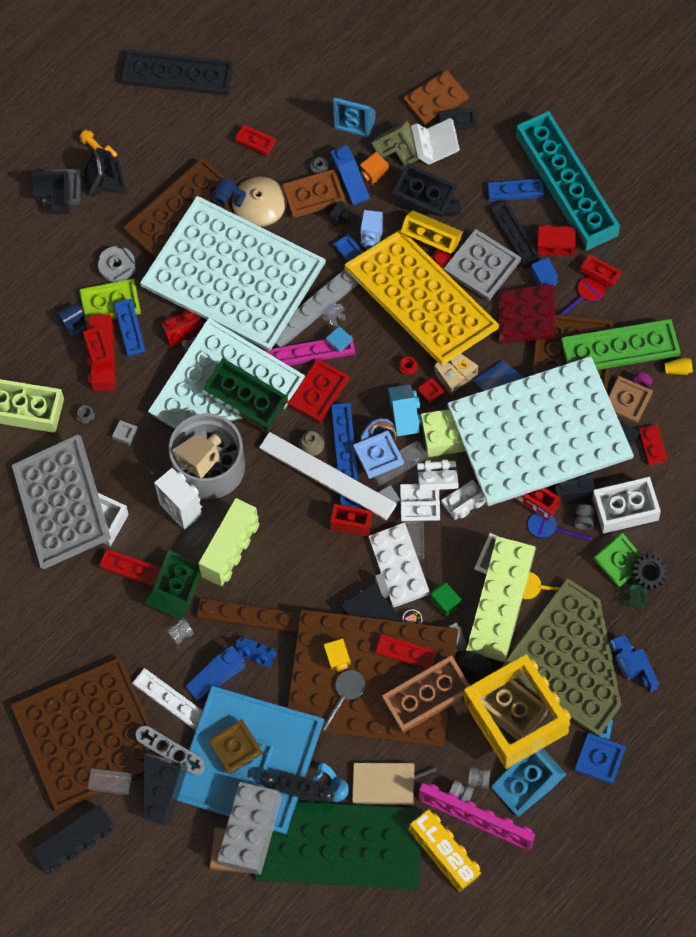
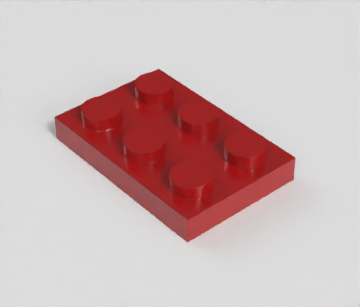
(318, 391)

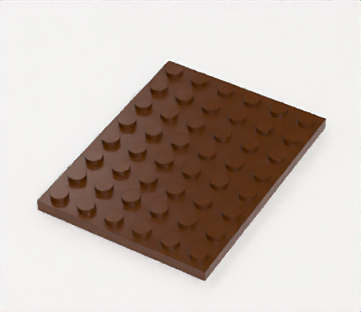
(367, 716)

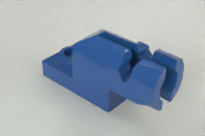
(633, 663)

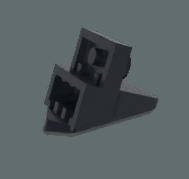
(103, 173)

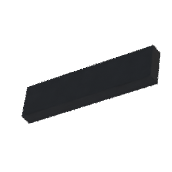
(514, 233)

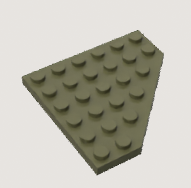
(574, 657)

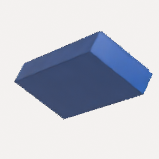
(347, 248)

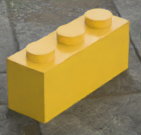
(431, 232)

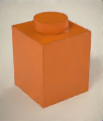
(374, 169)

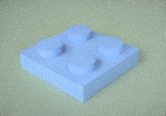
(378, 454)

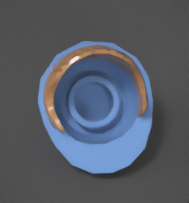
(377, 427)

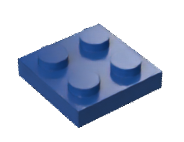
(600, 759)

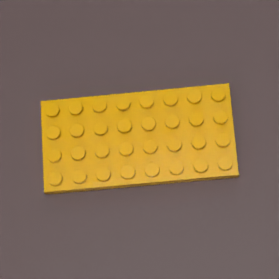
(421, 297)

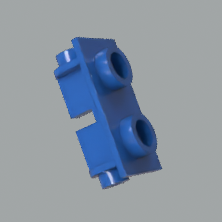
(248, 649)

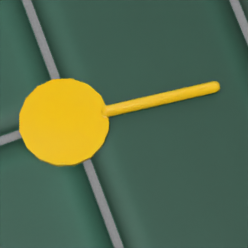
(534, 586)

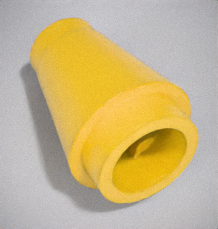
(679, 366)

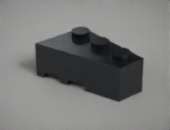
(161, 787)

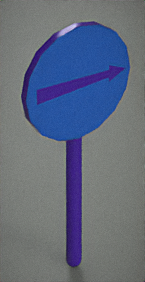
(542, 528)

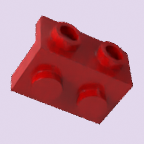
(181, 327)

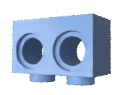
(371, 228)

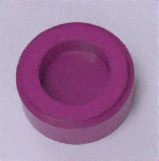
(642, 379)

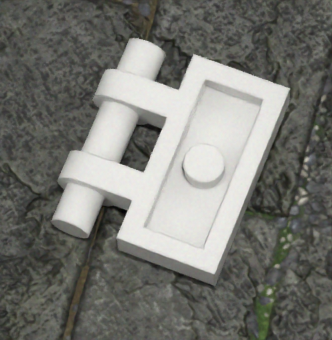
(437, 479)

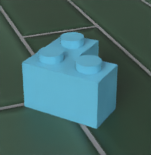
(404, 408)

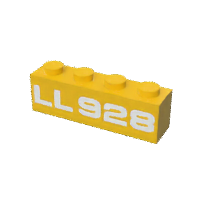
(444, 850)

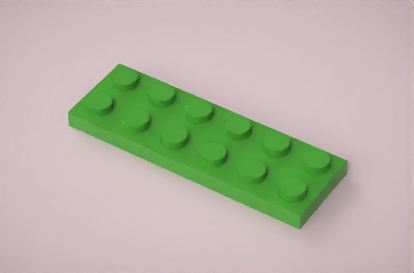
(623, 345)

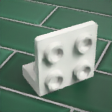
(436, 141)

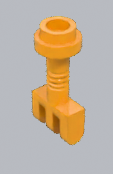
(87, 137)

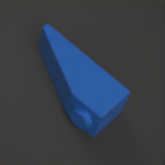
(349, 175)
(216, 673)

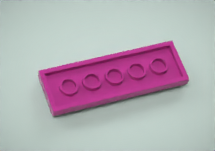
(476, 817)

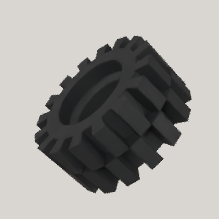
(658, 566)

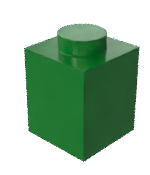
(445, 599)

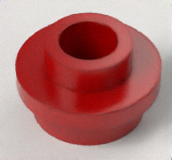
(408, 361)

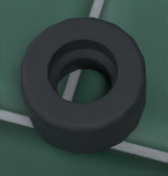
(474, 666)

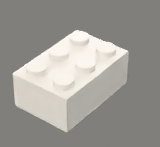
(178, 498)
(626, 505)

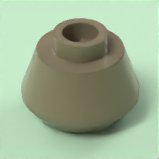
(311, 443)

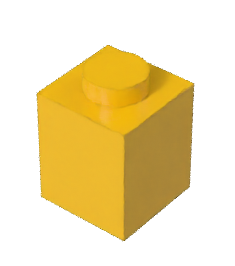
(337, 655)

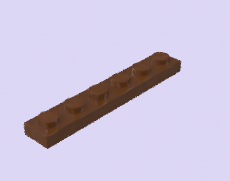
(248, 616)

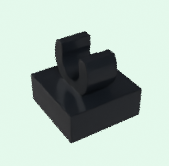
(339, 214)

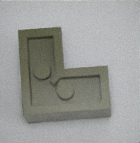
(399, 140)

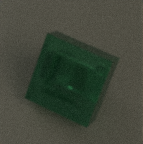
(637, 597)

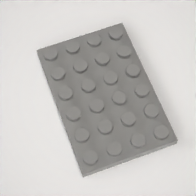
(61, 502)

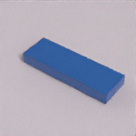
(515, 190)
(129, 327)

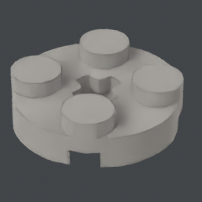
(119, 273)

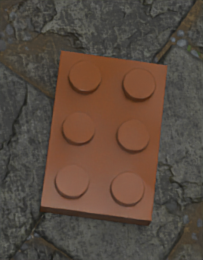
(437, 95)
(313, 193)

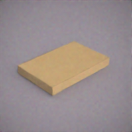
(383, 783)

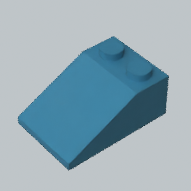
(353, 117)
(528, 781)

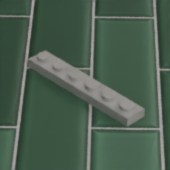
(316, 306)

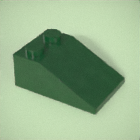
(174, 585)

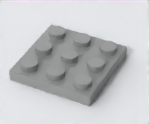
(482, 264)

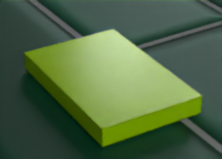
(101, 298)

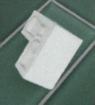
(115, 516)

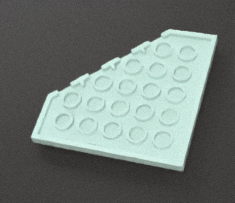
(183, 391)

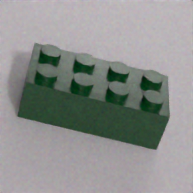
(245, 395)

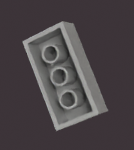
(250, 828)

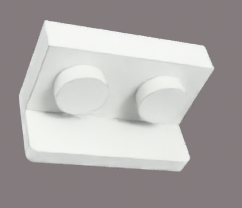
(464, 500)

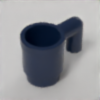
(224, 191)
(70, 316)

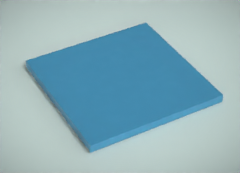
(281, 733)

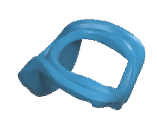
(338, 785)

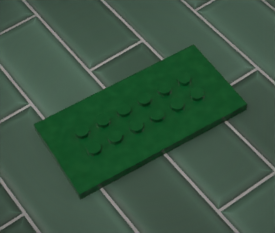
(345, 847)

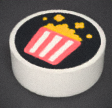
(412, 616)

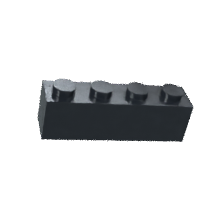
(73, 839)

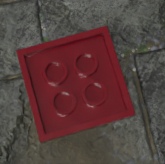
(527, 314)

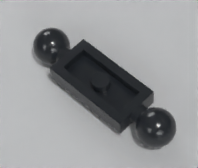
(297, 786)

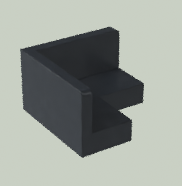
(53, 186)

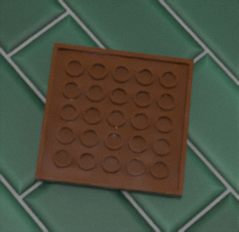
(83, 728)

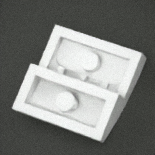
(418, 504)

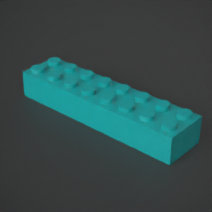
(567, 181)

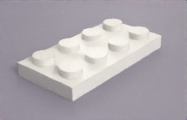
(399, 565)

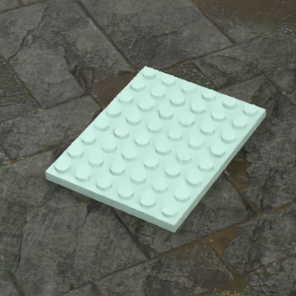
(233, 273)
(540, 431)

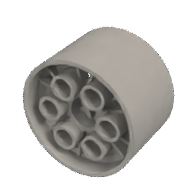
(227, 476)

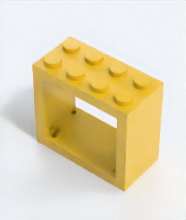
(513, 753)

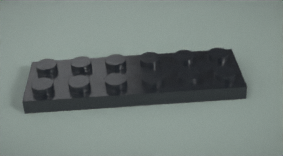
(177, 72)

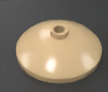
(263, 209)

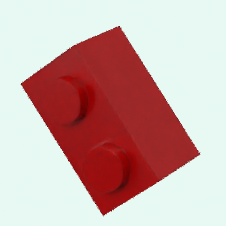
(556, 240)
(351, 520)

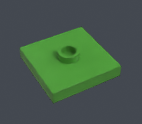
(617, 559)

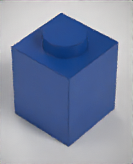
(544, 273)

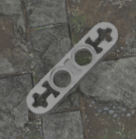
(171, 748)

